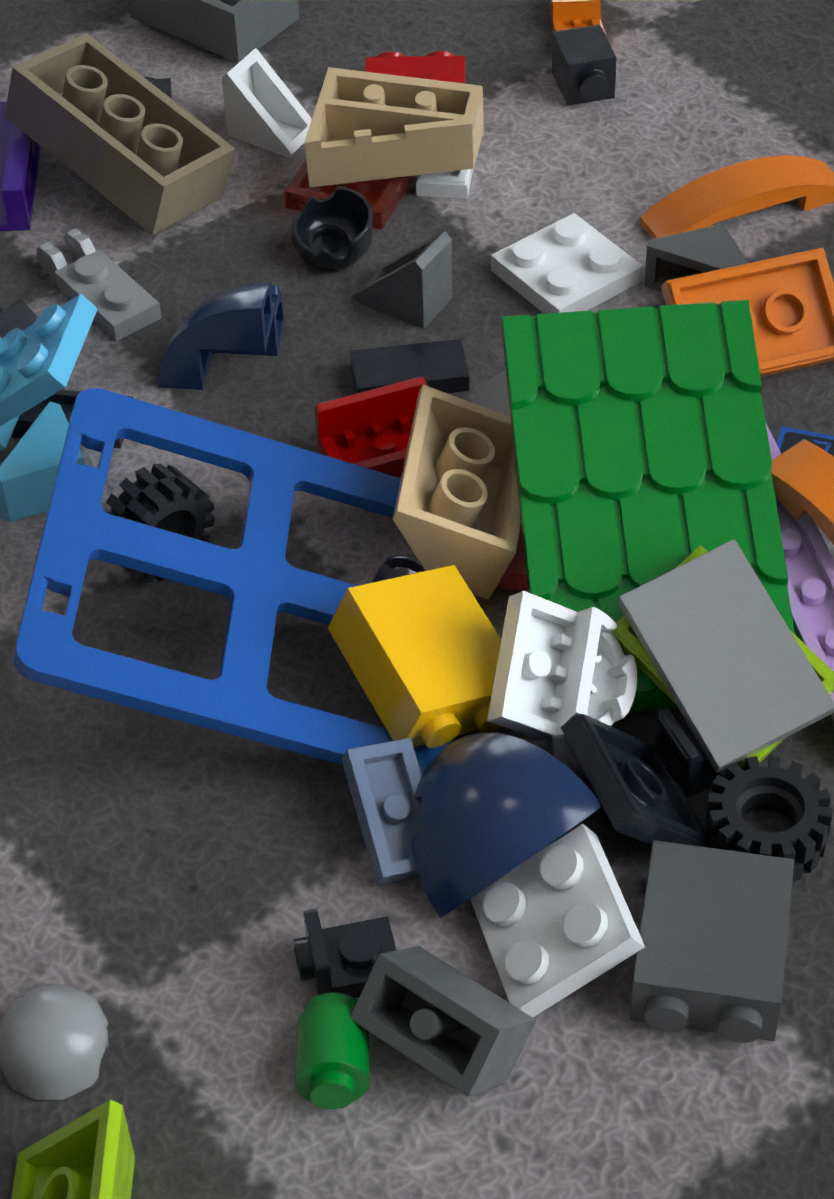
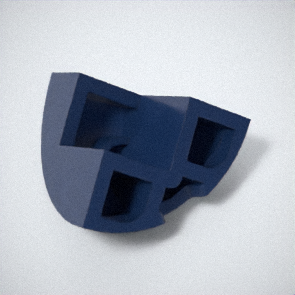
(234, 322)
(488, 810)

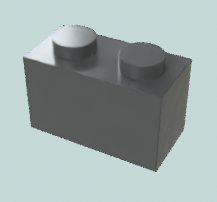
(442, 1020)

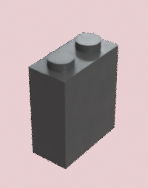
(713, 942)

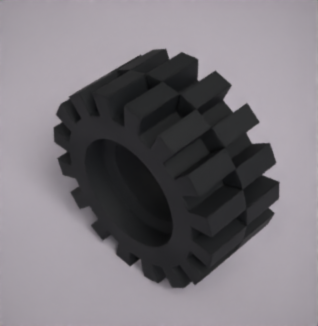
(165, 502)
(775, 790)

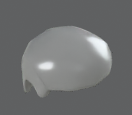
(52, 1042)

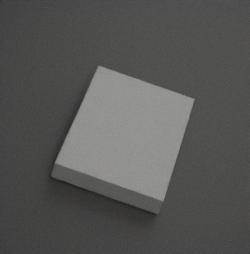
(726, 655)

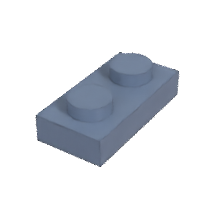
(383, 793)

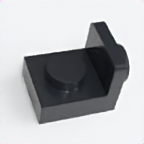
(341, 955)

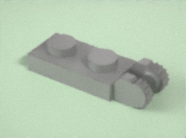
(119, 299)

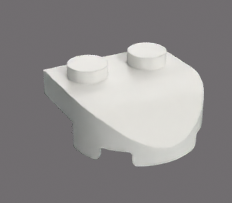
(558, 666)

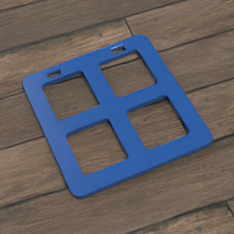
(251, 578)

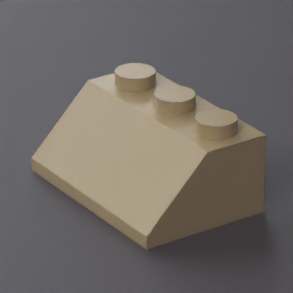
(460, 490)

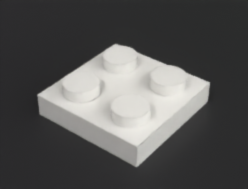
(566, 267)
(556, 922)

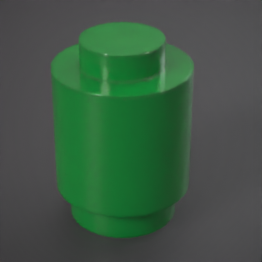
(331, 1052)

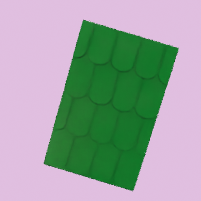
(637, 449)

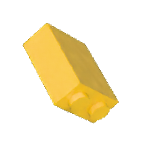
(421, 654)

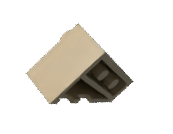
(391, 127)

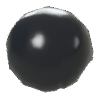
(333, 229)

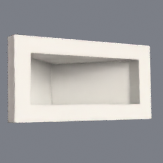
(262, 107)

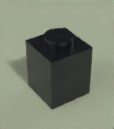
(583, 64)

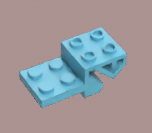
(40, 359)

